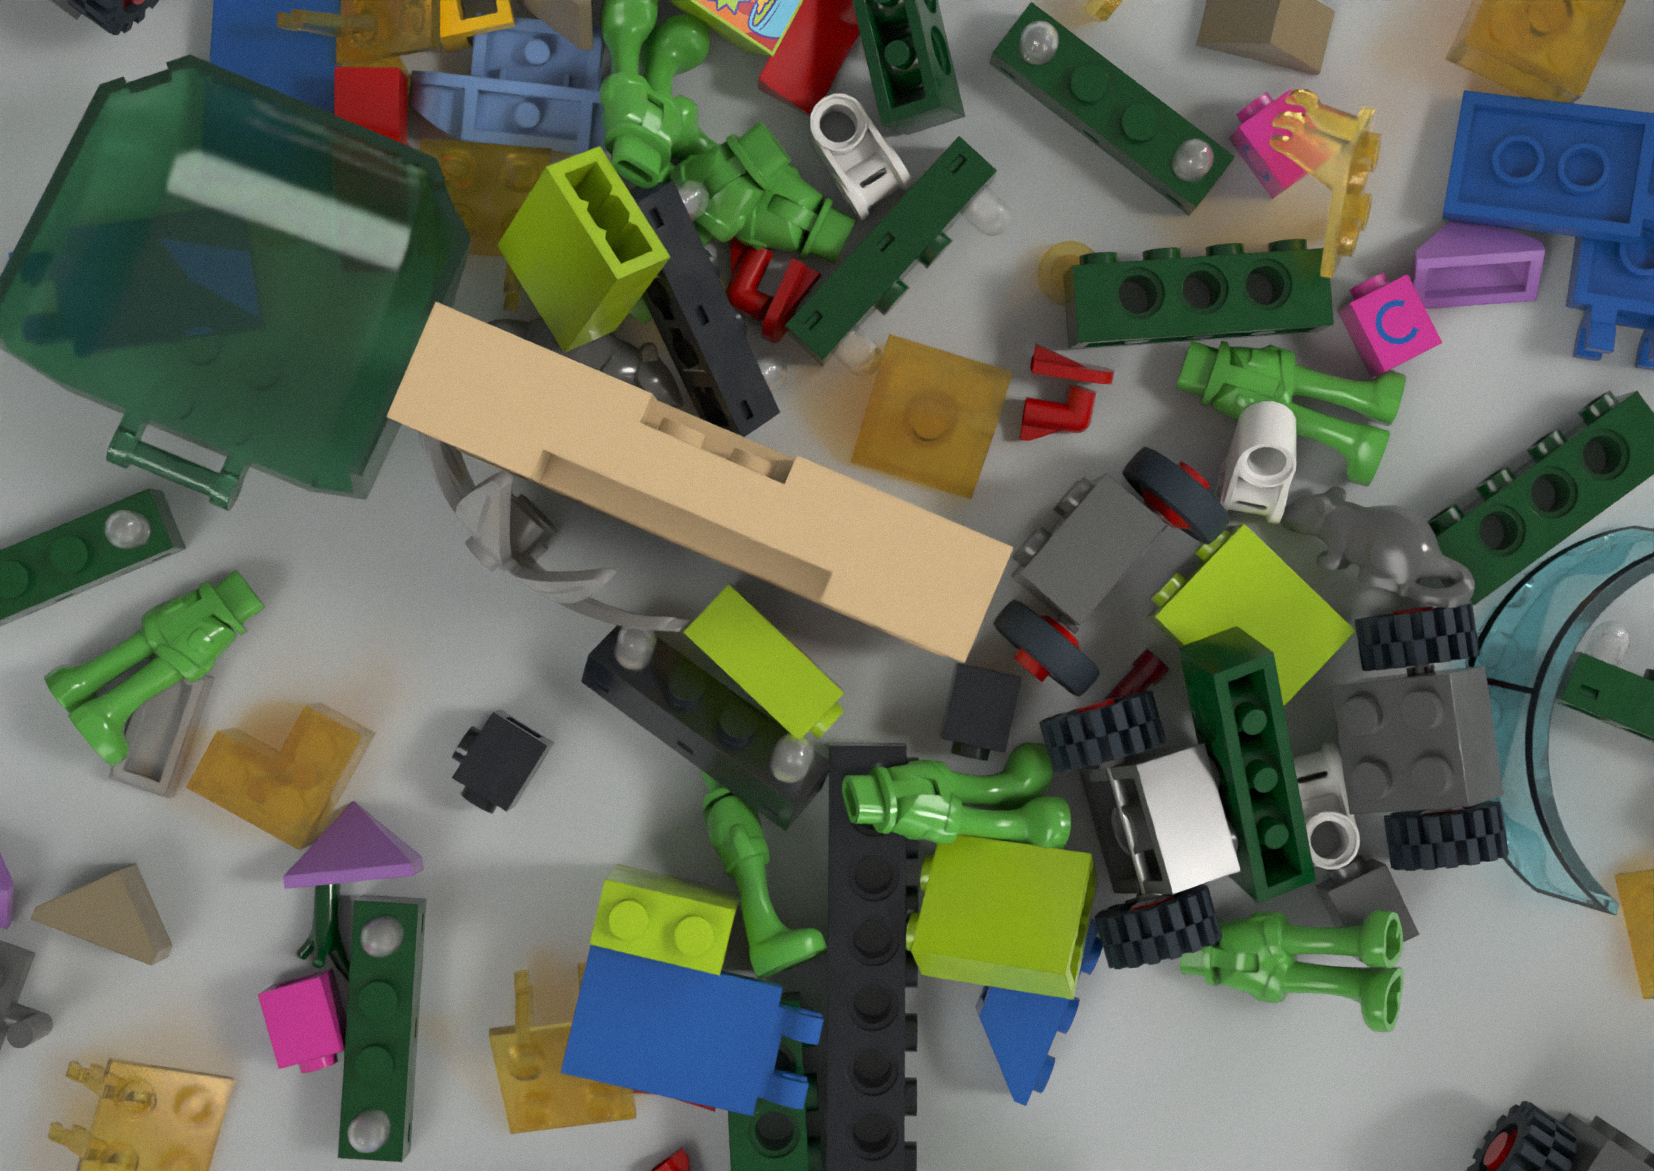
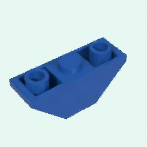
(1025, 1025)

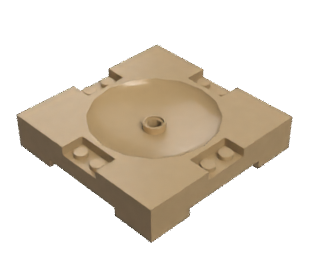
(699, 484)

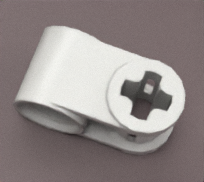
(859, 158)
(1259, 462)
(1326, 800)

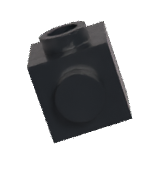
(499, 761)

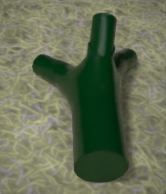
(325, 932)

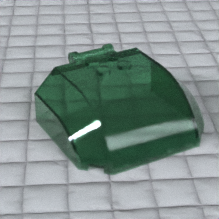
(234, 278)

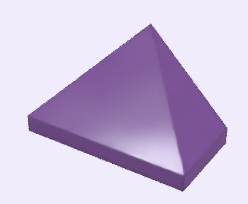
(1477, 266)
(353, 851)

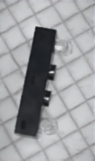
(698, 321)
(707, 723)

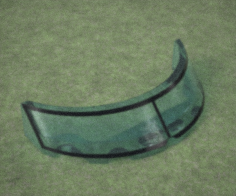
(1524, 657)

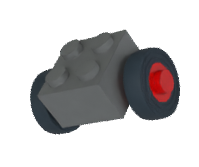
(1091, 550)

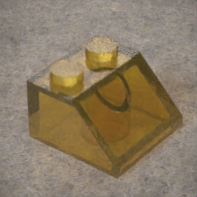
(931, 416)

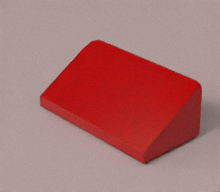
(811, 53)

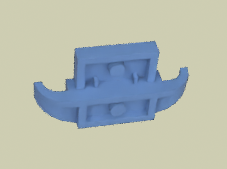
(521, 91)

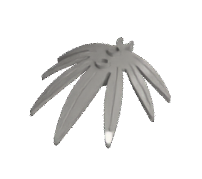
(512, 535)

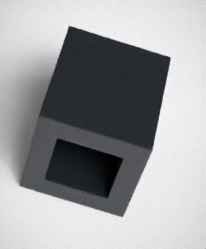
(979, 711)

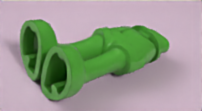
(638, 110)
(735, 181)
(784, 218)
(1248, 375)
(187, 641)
(927, 801)
(741, 846)
(1261, 960)

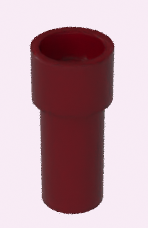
(1146, 671)

